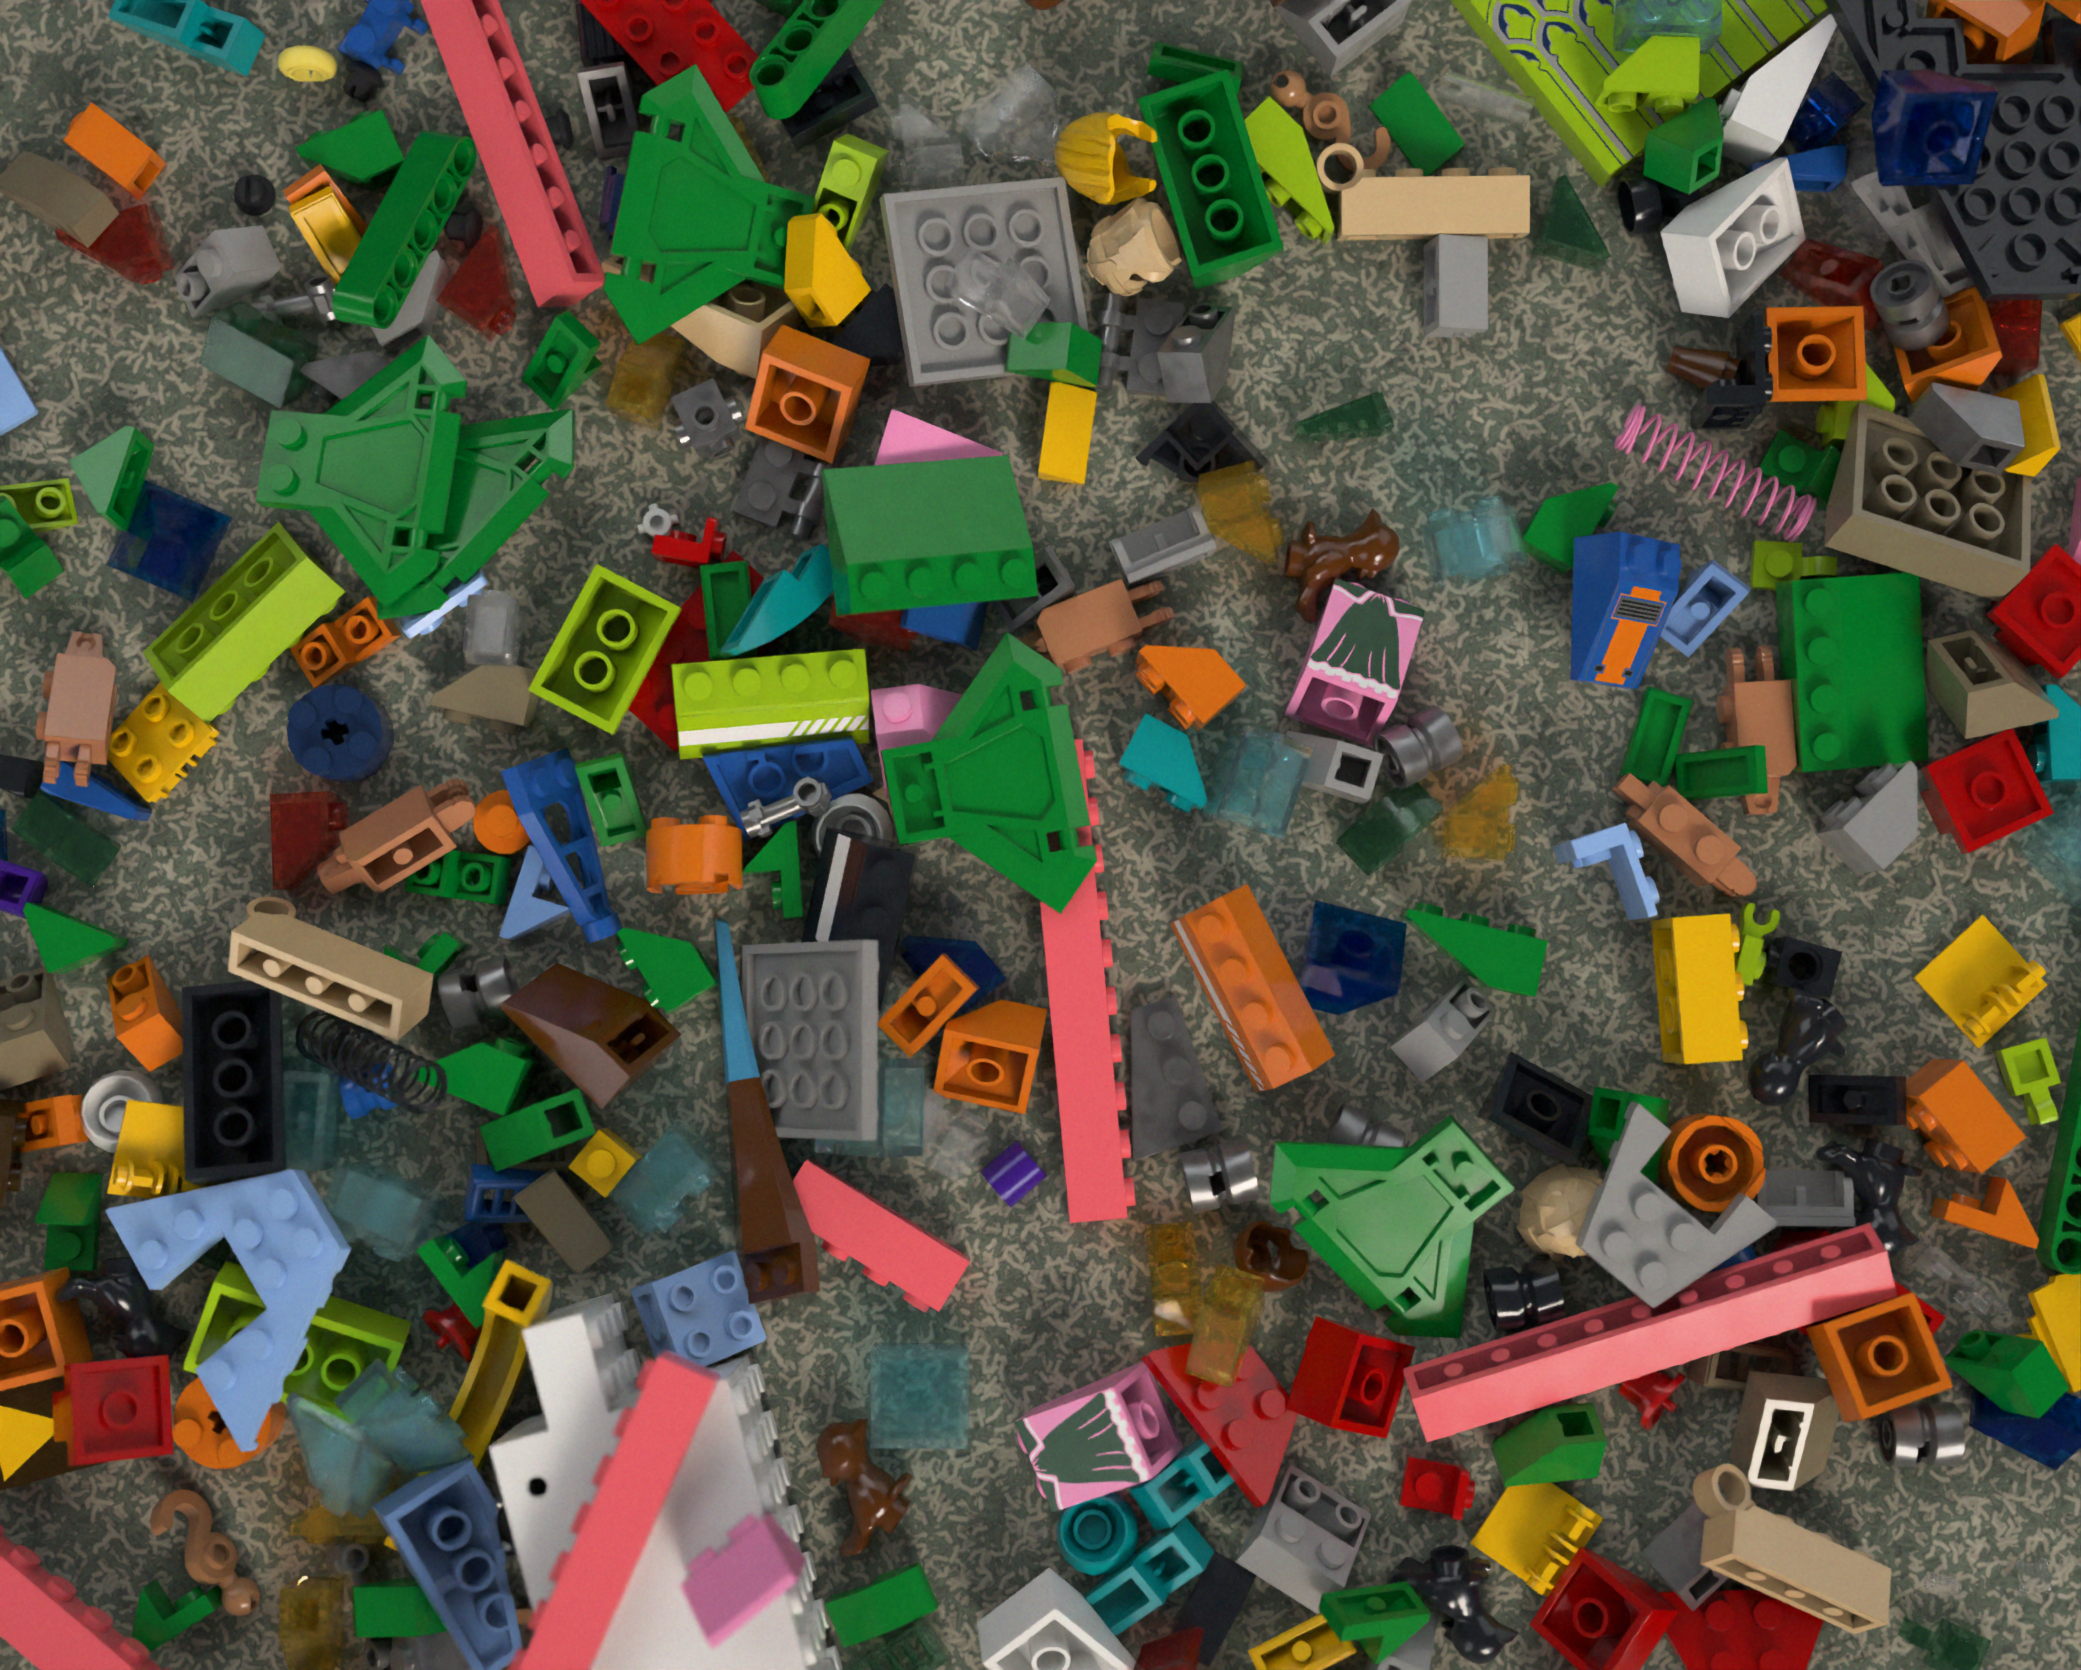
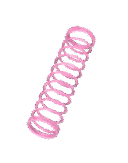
(1806, 502)

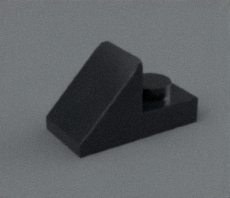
(1857, 1099)

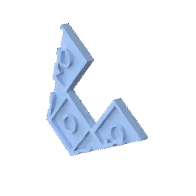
(287, 1252)

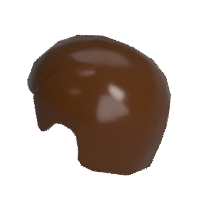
(1255, 1258)

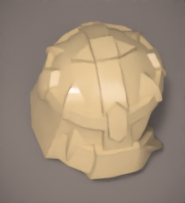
(1133, 248)
(1556, 1208)

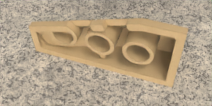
(734, 324)

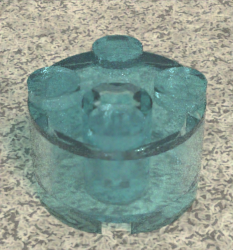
(1473, 542)

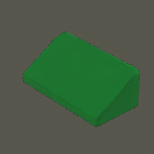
(1417, 125)

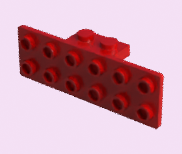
(675, 35)

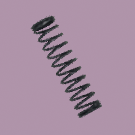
(398, 1098)

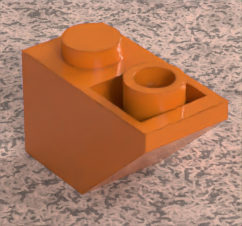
(113, 151)
(145, 1014)

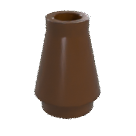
(1701, 366)

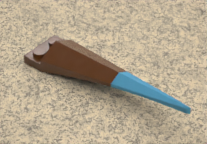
(767, 1210)

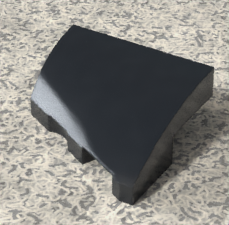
(1189, 457)

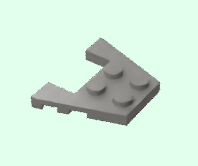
(1915, 232)
(1649, 1237)

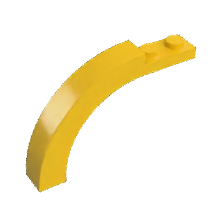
(499, 1359)

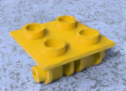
(158, 743)
(1981, 981)
(150, 1152)
(1536, 1532)

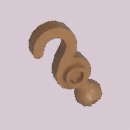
(1326, 117)
(208, 1554)

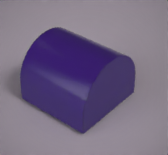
(20, 886)
(1013, 1173)

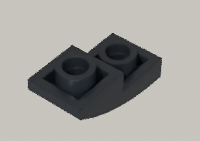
(1215, 1603)

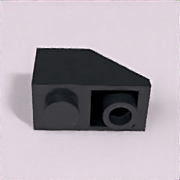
(874, 330)

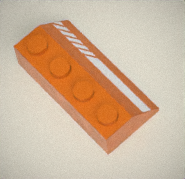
(1252, 989)

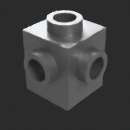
(704, 404)

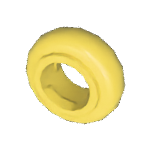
(298, 60)

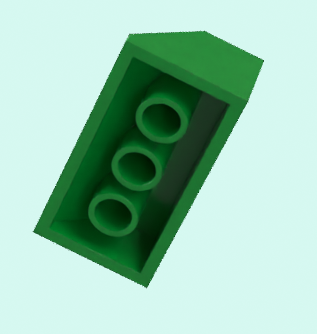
(1211, 178)

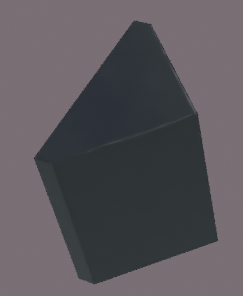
(1538, 1109)

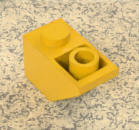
(820, 273)

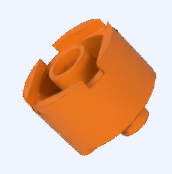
(694, 856)
(1735, 1152)
(207, 1438)

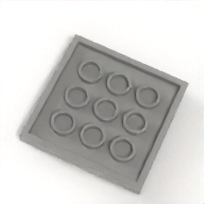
(1002, 220)
(815, 1035)

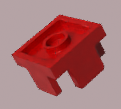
(2043, 614)
(1984, 791)
(114, 1410)

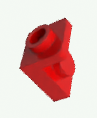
(683, 550)
(1436, 1486)

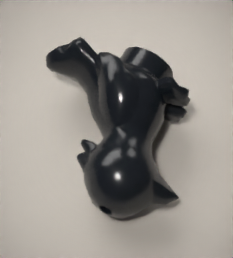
(1804, 1036)
(1878, 1182)
(128, 1299)
(1455, 1588)

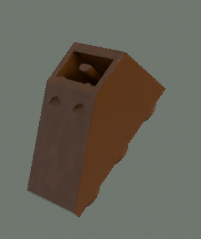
(591, 1030)

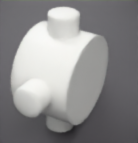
(657, 522)

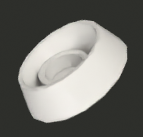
(859, 813)
(99, 1117)

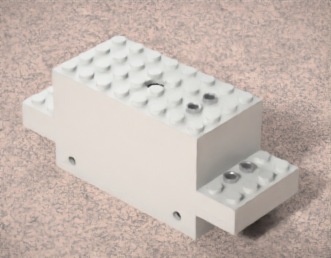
(726, 1474)

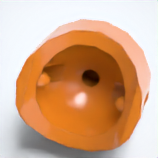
(499, 826)

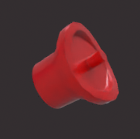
(453, 1329)
(1651, 1395)

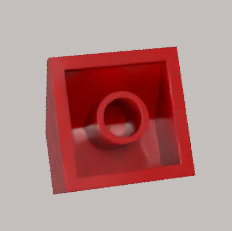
(1350, 1378)
(1603, 1615)

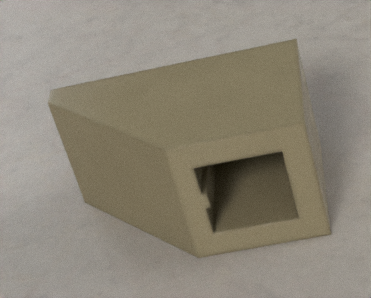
(490, 695)

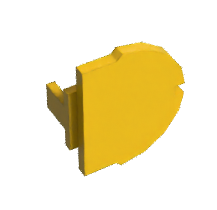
(2059, 1324)

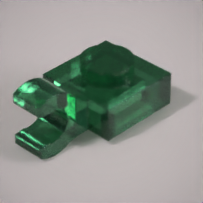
(1947, 1647)

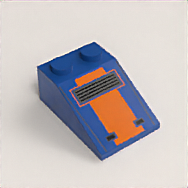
(1620, 605)

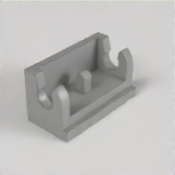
(1455, 286)
(1163, 547)
(1808, 1198)

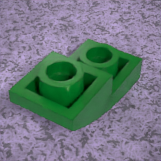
(463, 877)
(882, 1605)

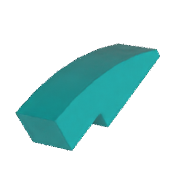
(194, 29)
(783, 602)
(1181, 1485)
(1150, 1576)

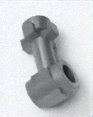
(317, 299)
(806, 796)
(348, 1560)

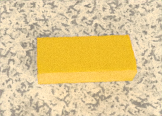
(2037, 423)
(1067, 433)
(1303, 1647)

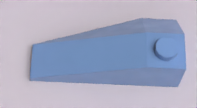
(454, 1550)

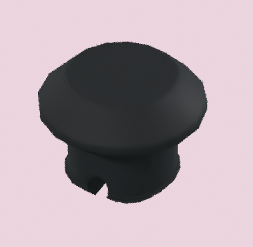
(362, 81)
(560, 129)
(254, 195)
(465, 227)

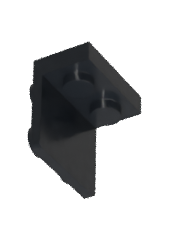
(1739, 400)

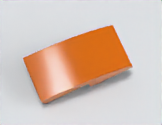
(344, 643)

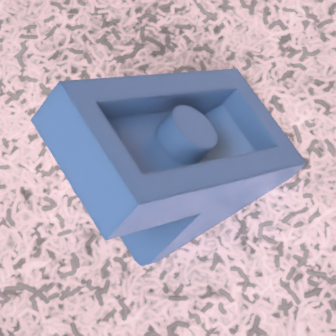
(1702, 605)
(526, 909)

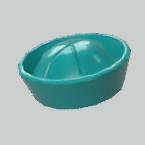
(1096, 1545)

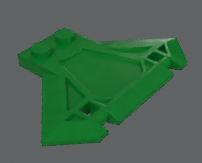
(693, 212)
(374, 468)
(490, 498)
(1000, 778)
(1394, 1218)

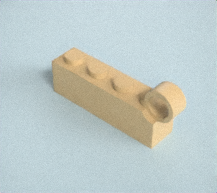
(1426, 205)
(327, 970)
(1786, 1558)

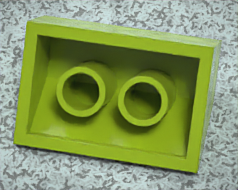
(604, 649)

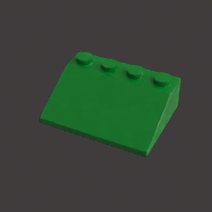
(927, 535)
(1854, 669)

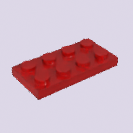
(684, 644)

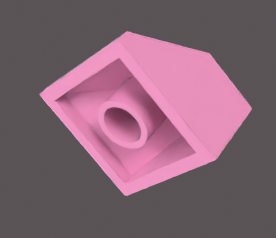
(909, 715)

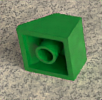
(490, 1074)

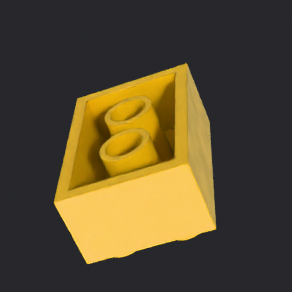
(1698, 989)

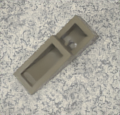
(58, 197)

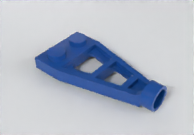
(532, 789)

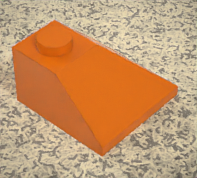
(1817, 353)
(1962, 354)
(991, 1055)

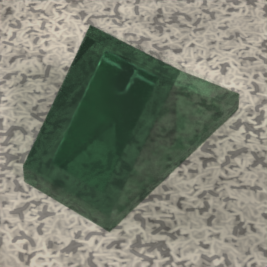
(1568, 231)

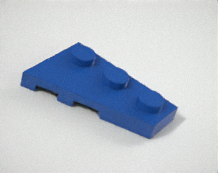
(775, 770)

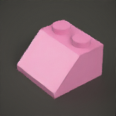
(742, 1576)

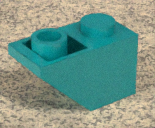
(2057, 741)
(1165, 760)

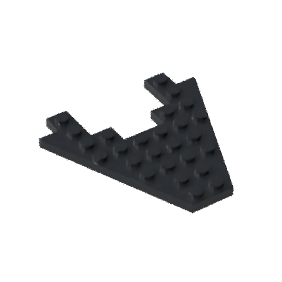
(2024, 210)

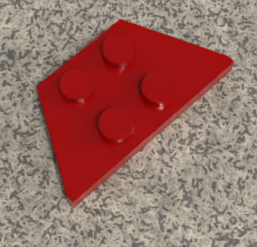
(1240, 1424)
(1742, 1632)

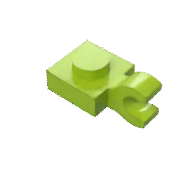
(1784, 562)
(1750, 958)
(2030, 1071)

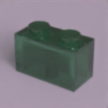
(257, 354)

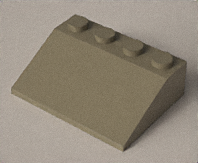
(1924, 515)

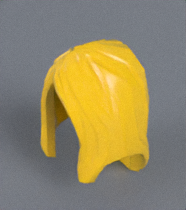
(1095, 161)

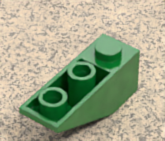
(1490, 956)

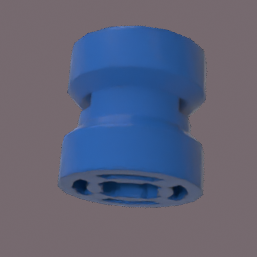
(359, 1100)

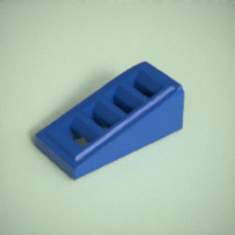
(1814, 169)
(98, 794)
(496, 1210)

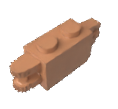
(1093, 624)
(79, 708)
(1759, 716)
(1685, 836)
(399, 838)

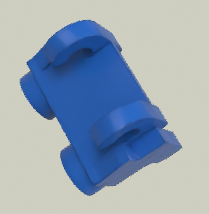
(377, 33)

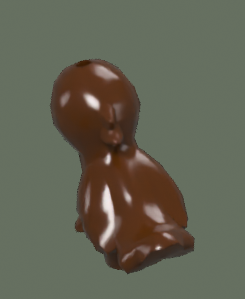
(1323, 558)
(871, 1491)

